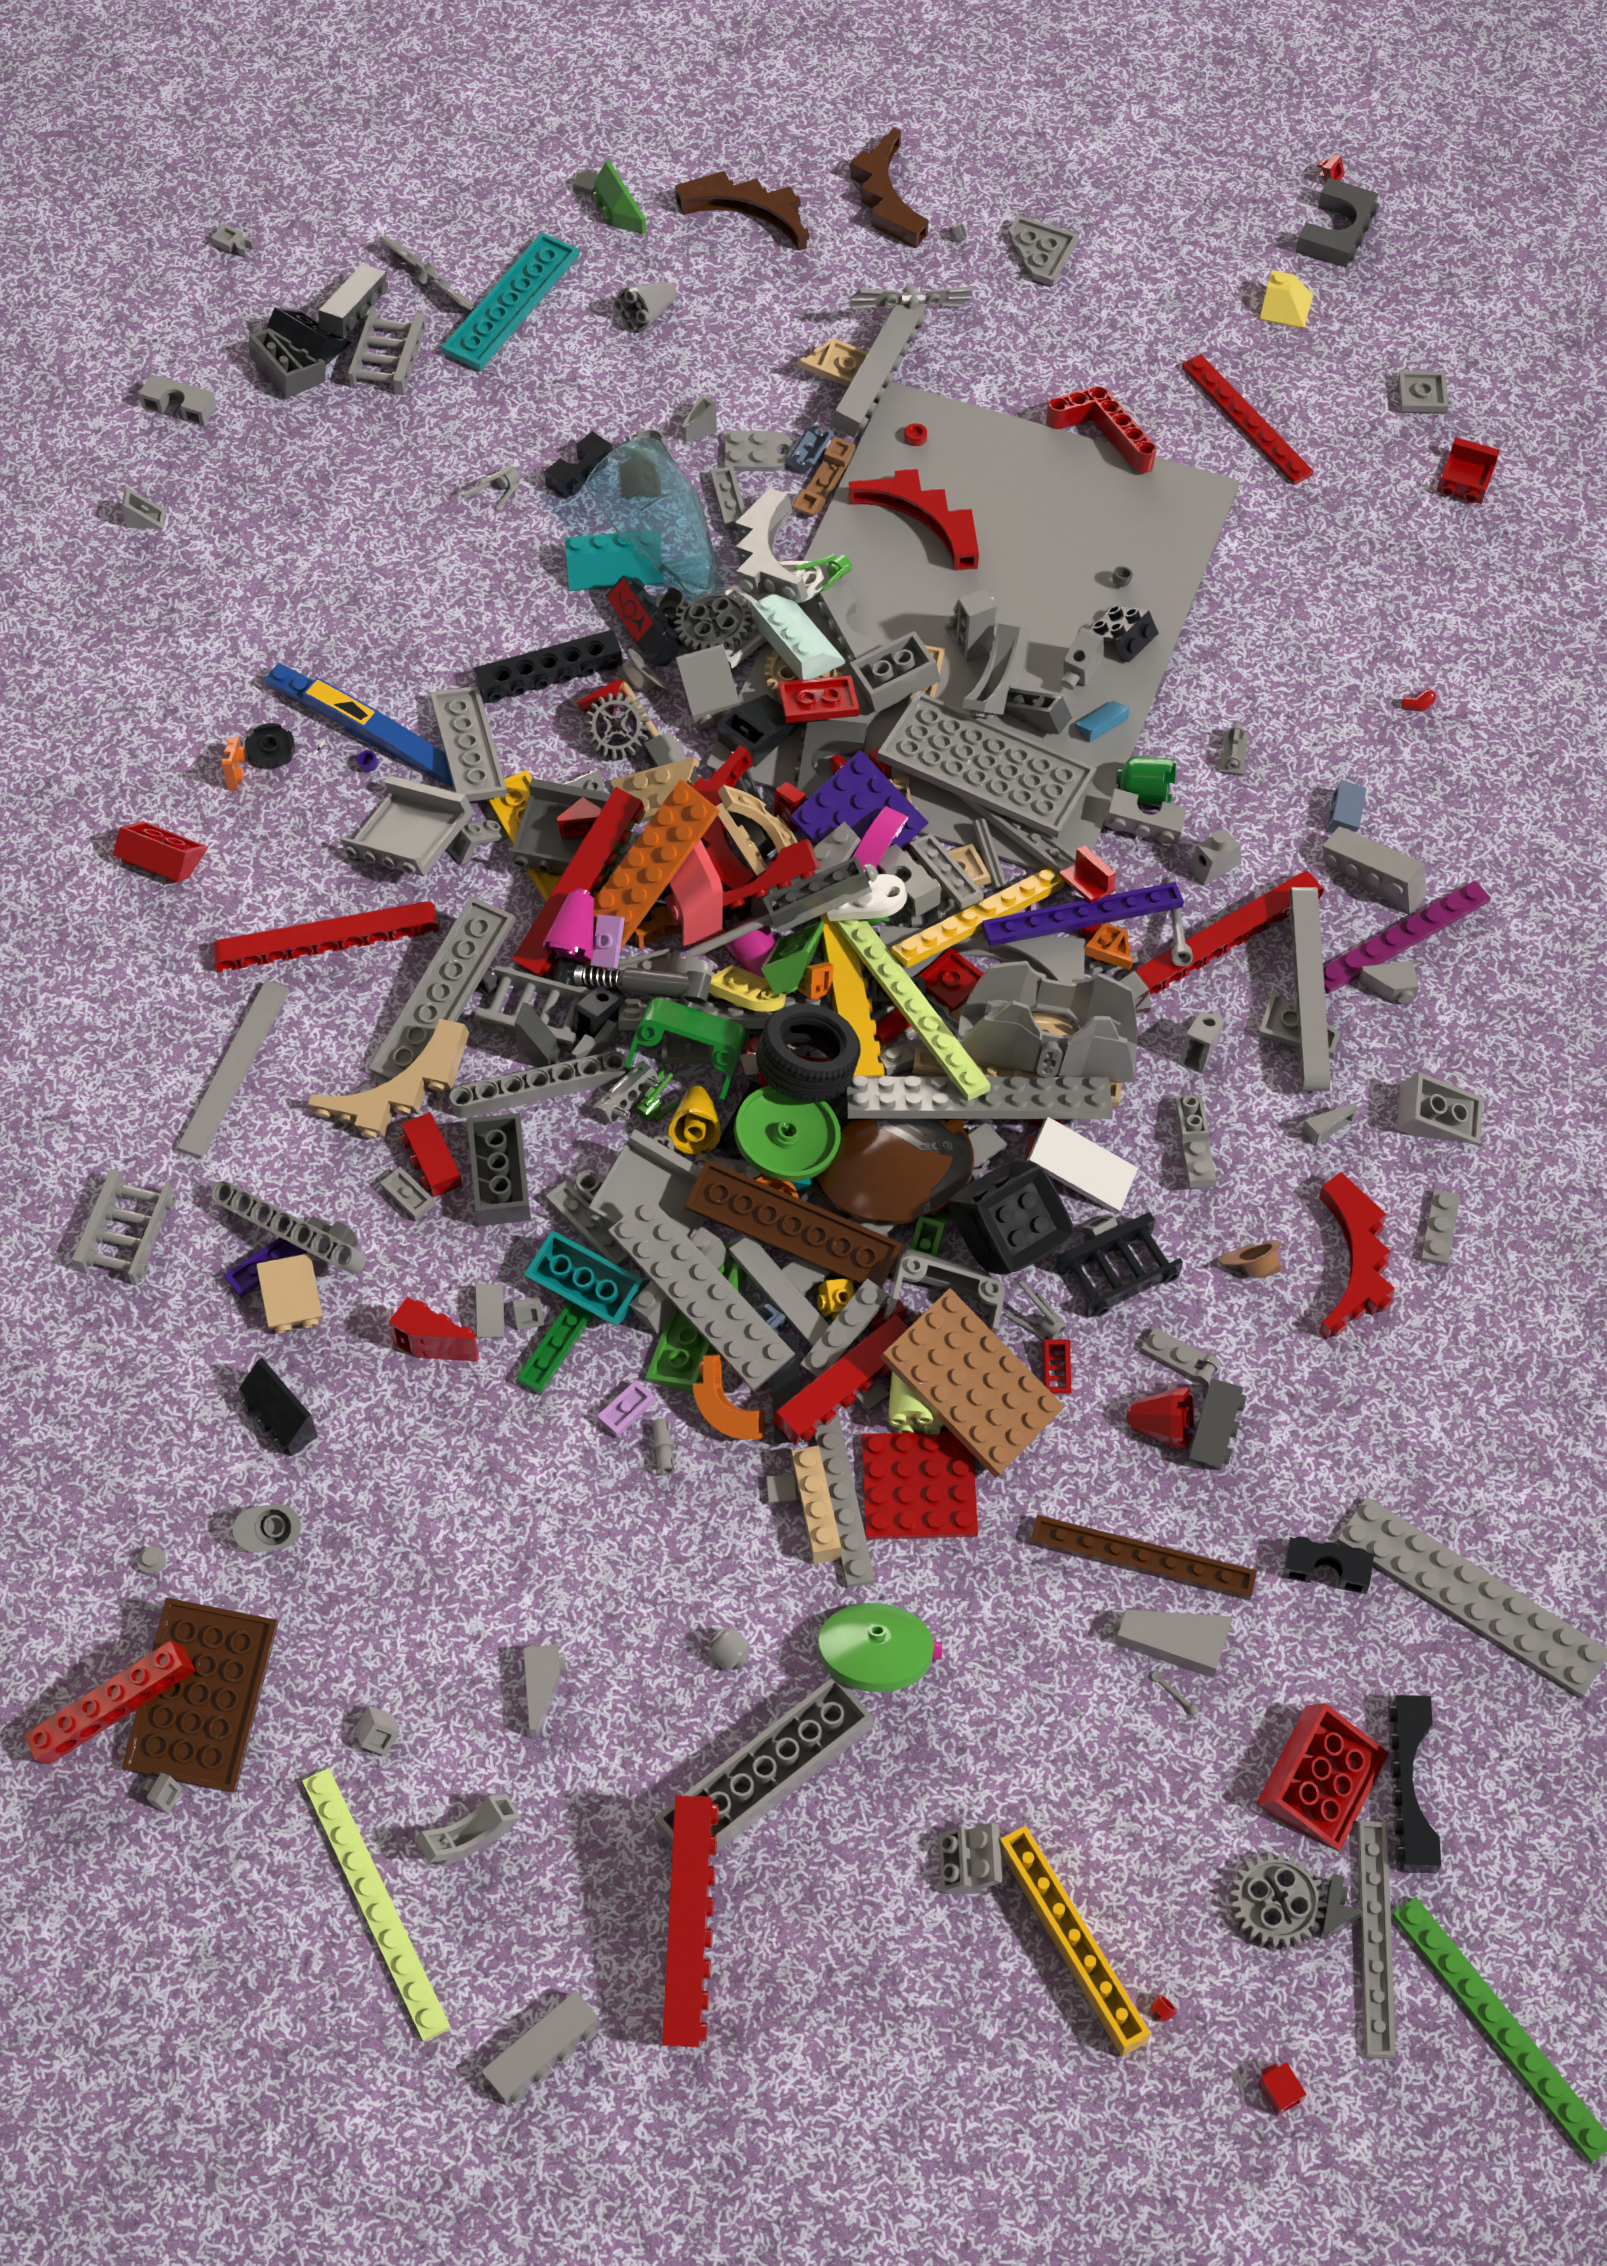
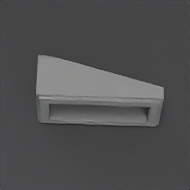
(1326, 1124)

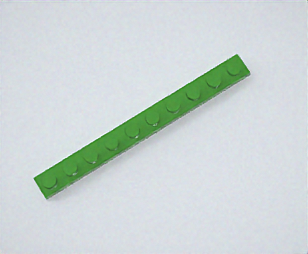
(1503, 2029)

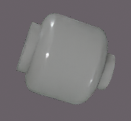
(729, 1649)

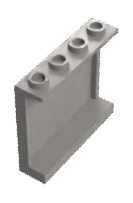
(410, 827)
(644, 1171)

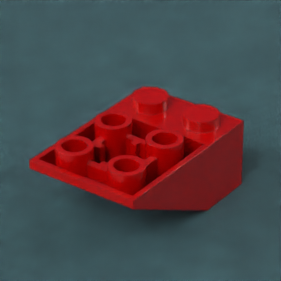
(431, 1334)

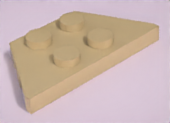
(835, 361)
(655, 784)
(743, 843)

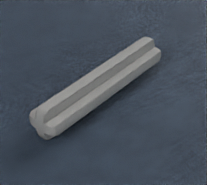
(989, 853)

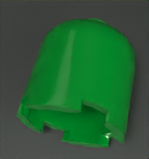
(1148, 779)

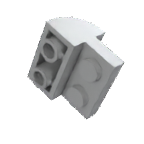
(970, 1859)

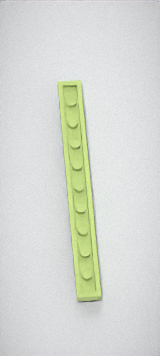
(914, 1007)
(376, 1905)

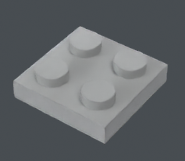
(1423, 391)

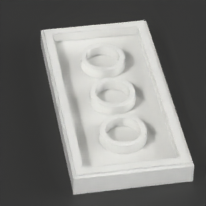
(1082, 1165)

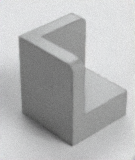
(377, 1730)

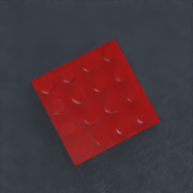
(918, 1486)

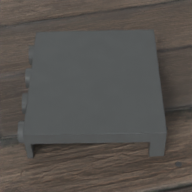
(538, 838)

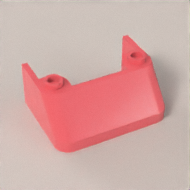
(697, 897)

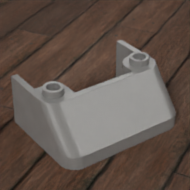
(947, 1274)

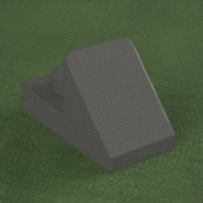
(1336, 1915)

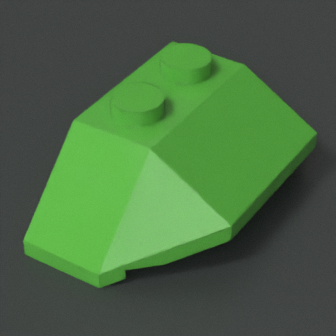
(616, 201)

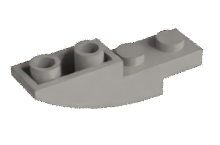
(1195, 1141)

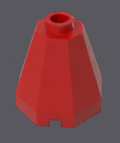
(1164, 1417)

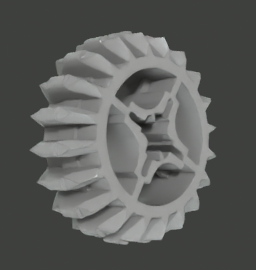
(624, 717)

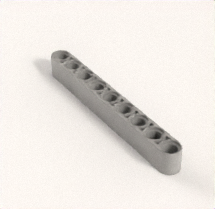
(1309, 989)

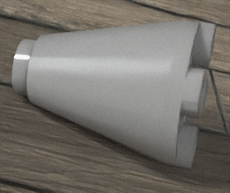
(644, 304)

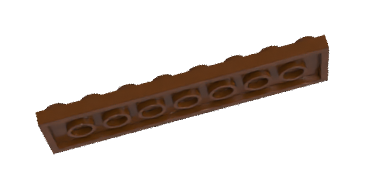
(792, 1225)

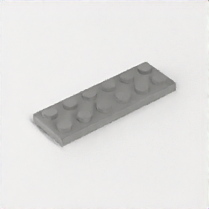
(468, 743)

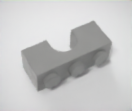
(161, 392)
(1126, 816)
(921, 889)

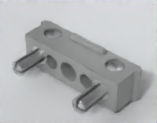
(626, 1093)

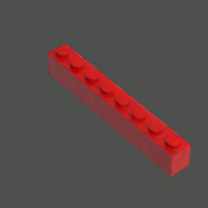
(585, 872)

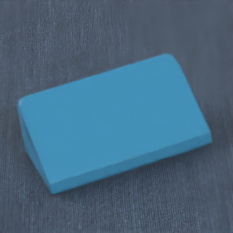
(1102, 720)

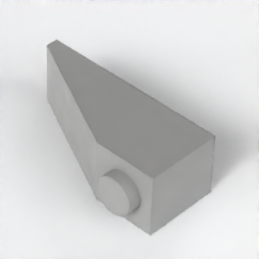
(543, 1679)

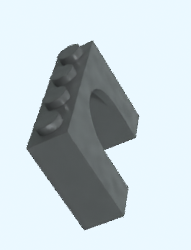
(1340, 245)
(826, 739)

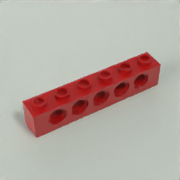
(109, 1702)

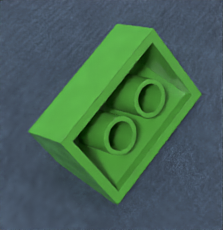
(789, 958)

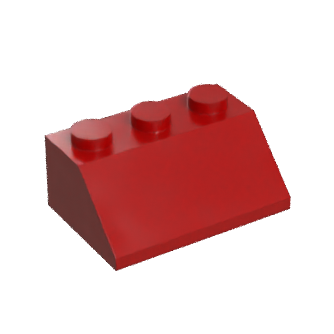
(158, 850)

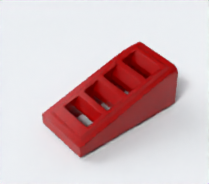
(785, 794)
(1056, 1345)

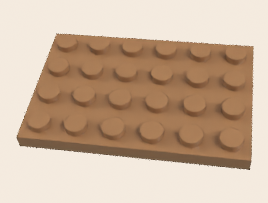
(972, 1382)

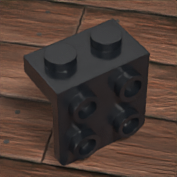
(1128, 629)

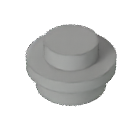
(151, 1560)

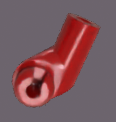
(1420, 703)

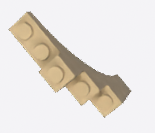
(373, 1109)

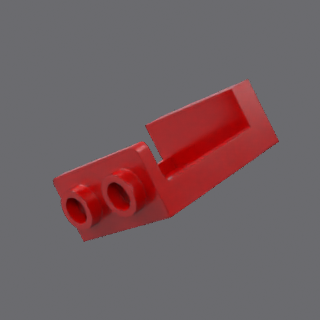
(1468, 470)

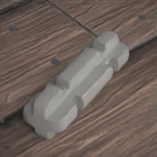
(1098, 967)

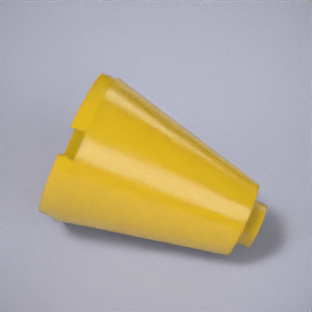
(695, 1122)

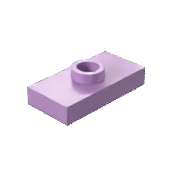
(607, 941)

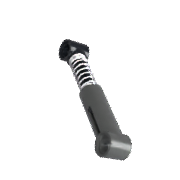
(690, 986)

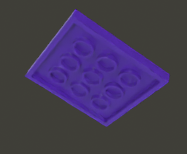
(857, 797)

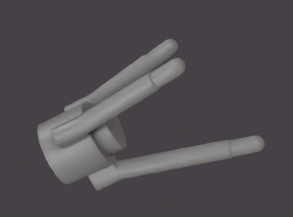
(505, 478)
(1050, 1323)

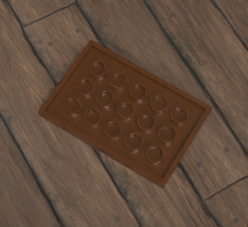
(206, 1720)

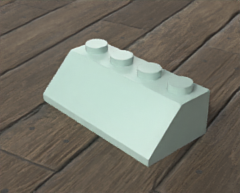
(795, 637)

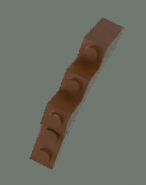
(749, 198)
(888, 210)

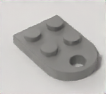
(756, 450)

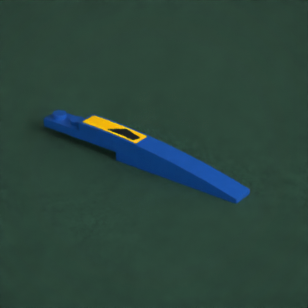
(361, 721)

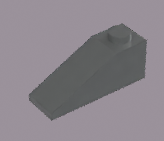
(1038, 710)
(534, 1039)

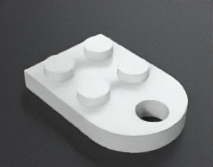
(808, 574)
(875, 904)

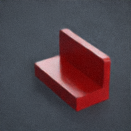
(1090, 875)

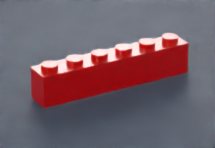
(838, 1384)

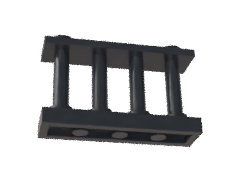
(1118, 1240)

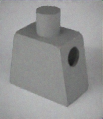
(1083, 658)
(1215, 857)
(1206, 1030)

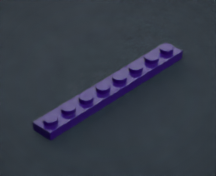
(1082, 914)

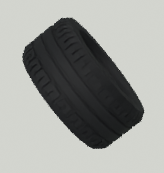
(803, 1078)

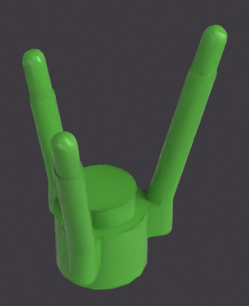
(836, 568)
(650, 1106)

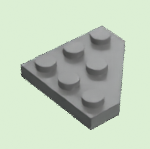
(1042, 248)

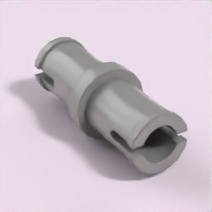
(663, 1447)

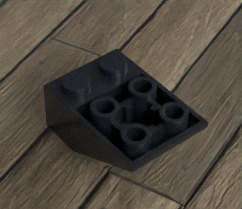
(756, 727)

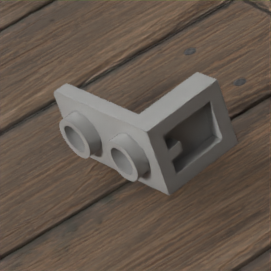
(473, 834)

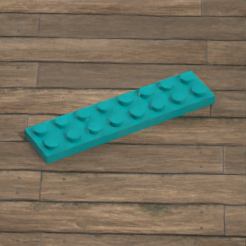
(510, 301)

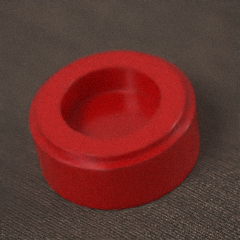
(915, 434)

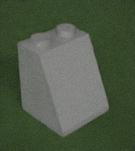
(708, 685)

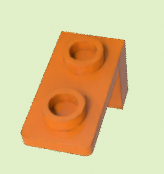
(817, 981)

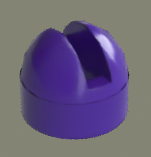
(363, 763)

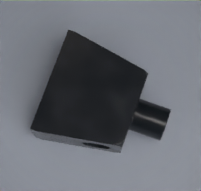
(595, 1010)

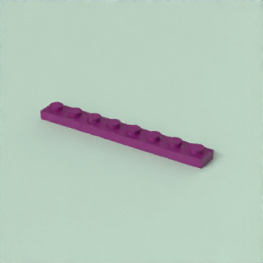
(1404, 935)

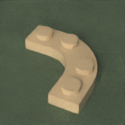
(753, 808)

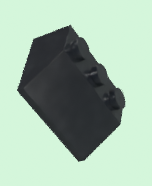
(306, 335)
(277, 1409)

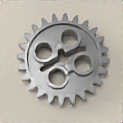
(1253, 1909)

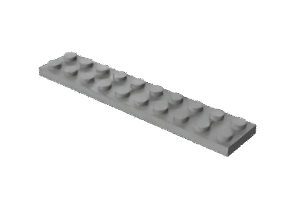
(1007, 1099)
(1475, 1597)

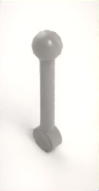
(1158, 1677)

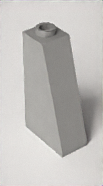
(1176, 1638)

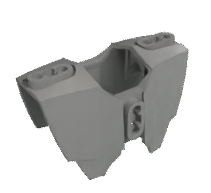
(1002, 1032)

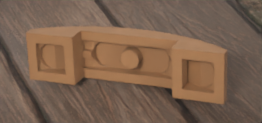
(826, 478)

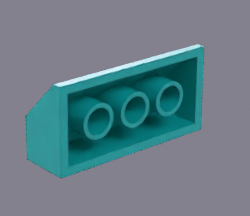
(602, 561)
(585, 1278)

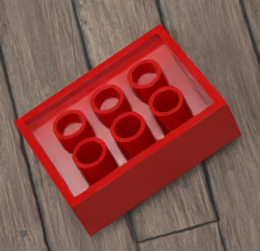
(1323, 1776)

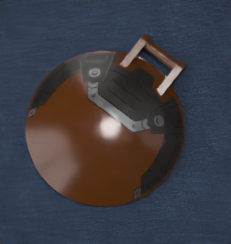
(897, 1167)

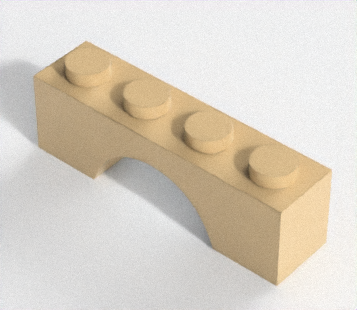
(816, 1504)

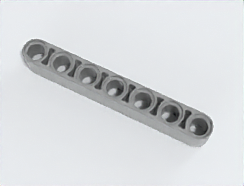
(526, 1081)
(297, 1230)

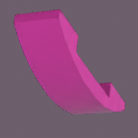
(880, 836)

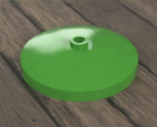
(786, 1135)
(875, 1647)

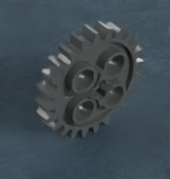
(730, 614)

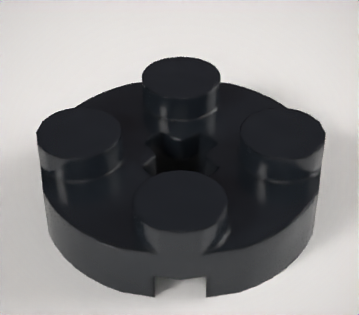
(270, 758)

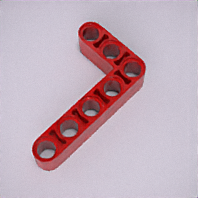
(1110, 417)

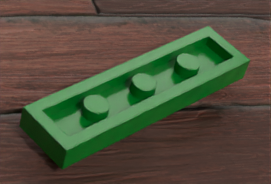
(554, 1348)

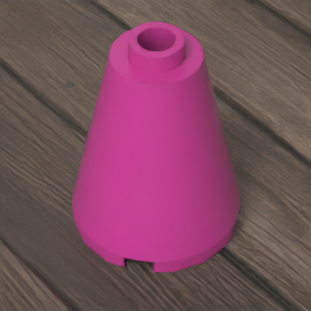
(573, 928)
(752, 948)

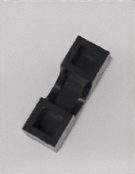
(569, 477)
(1352, 1565)

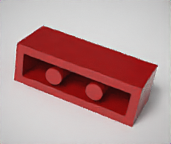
(430, 1155)

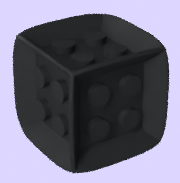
(1011, 1217)

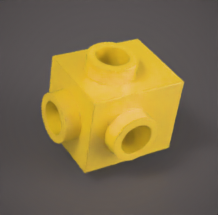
(834, 1297)

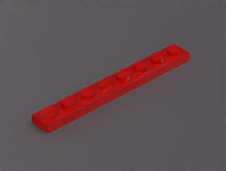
(1247, 419)

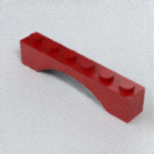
(792, 862)

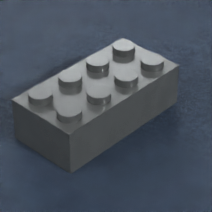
(498, 1169)

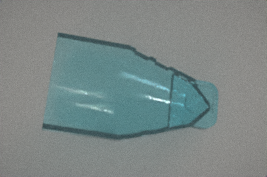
(658, 512)

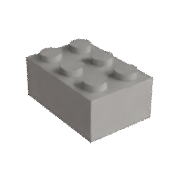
(895, 671)

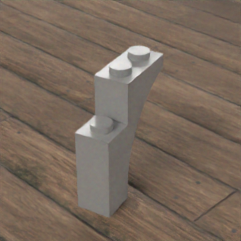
(1000, 673)

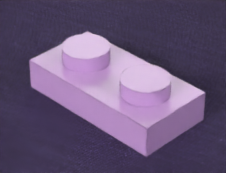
(626, 1408)

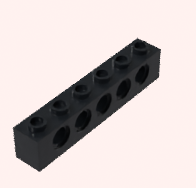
(548, 666)

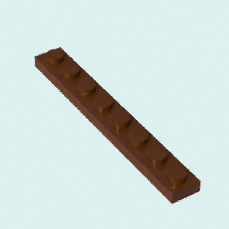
(1143, 1557)

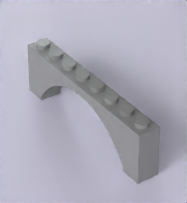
(1055, 956)

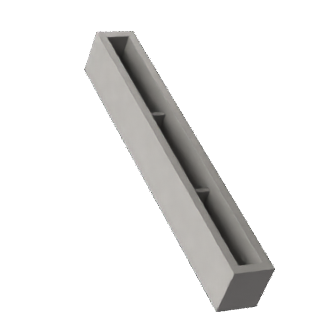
(877, 368)

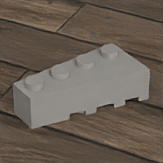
(1378, 868)

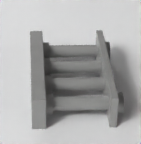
(404, 362)
(500, 1023)
(106, 1210)

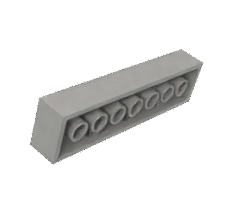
(778, 1761)

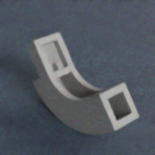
(470, 1834)

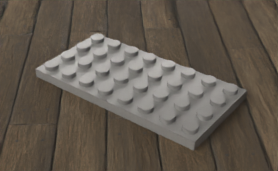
(987, 764)

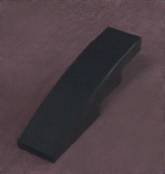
(786, 1383)

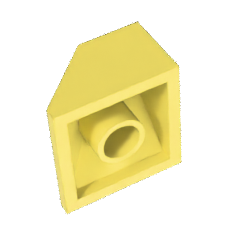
(1286, 300)

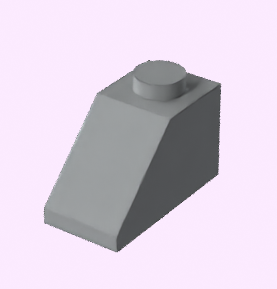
(1391, 981)

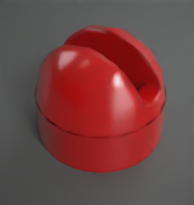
(1163, 2008)

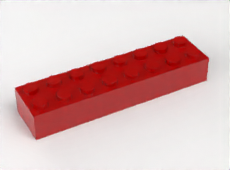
(688, 1922)

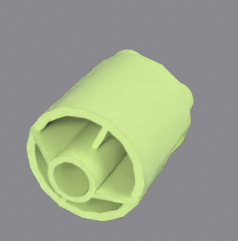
(908, 1411)

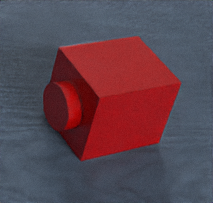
(1281, 2087)

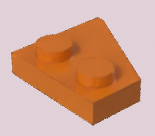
(231, 766)
(1111, 946)

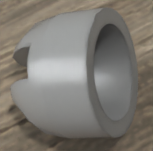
(958, 232)

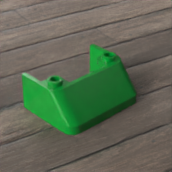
(721, 1033)

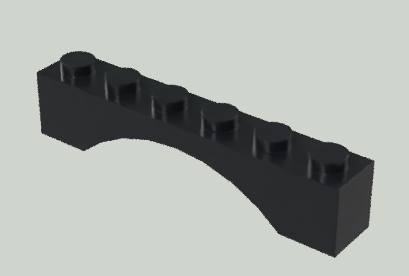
(1419, 1843)

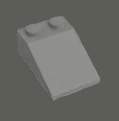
(1439, 1110)

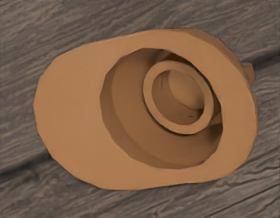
(1255, 1260)

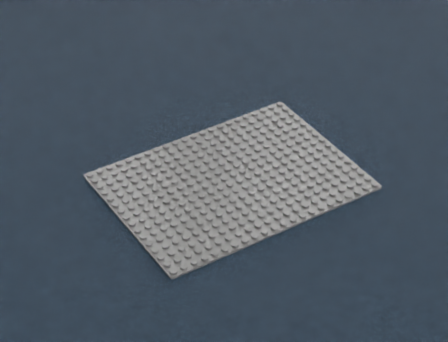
(1049, 533)

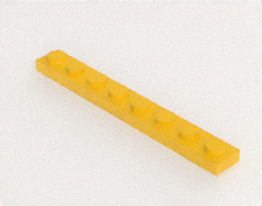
(970, 920)

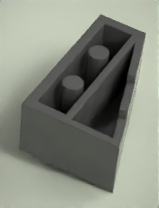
(284, 364)
(1217, 1424)

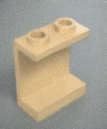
(290, 1293)

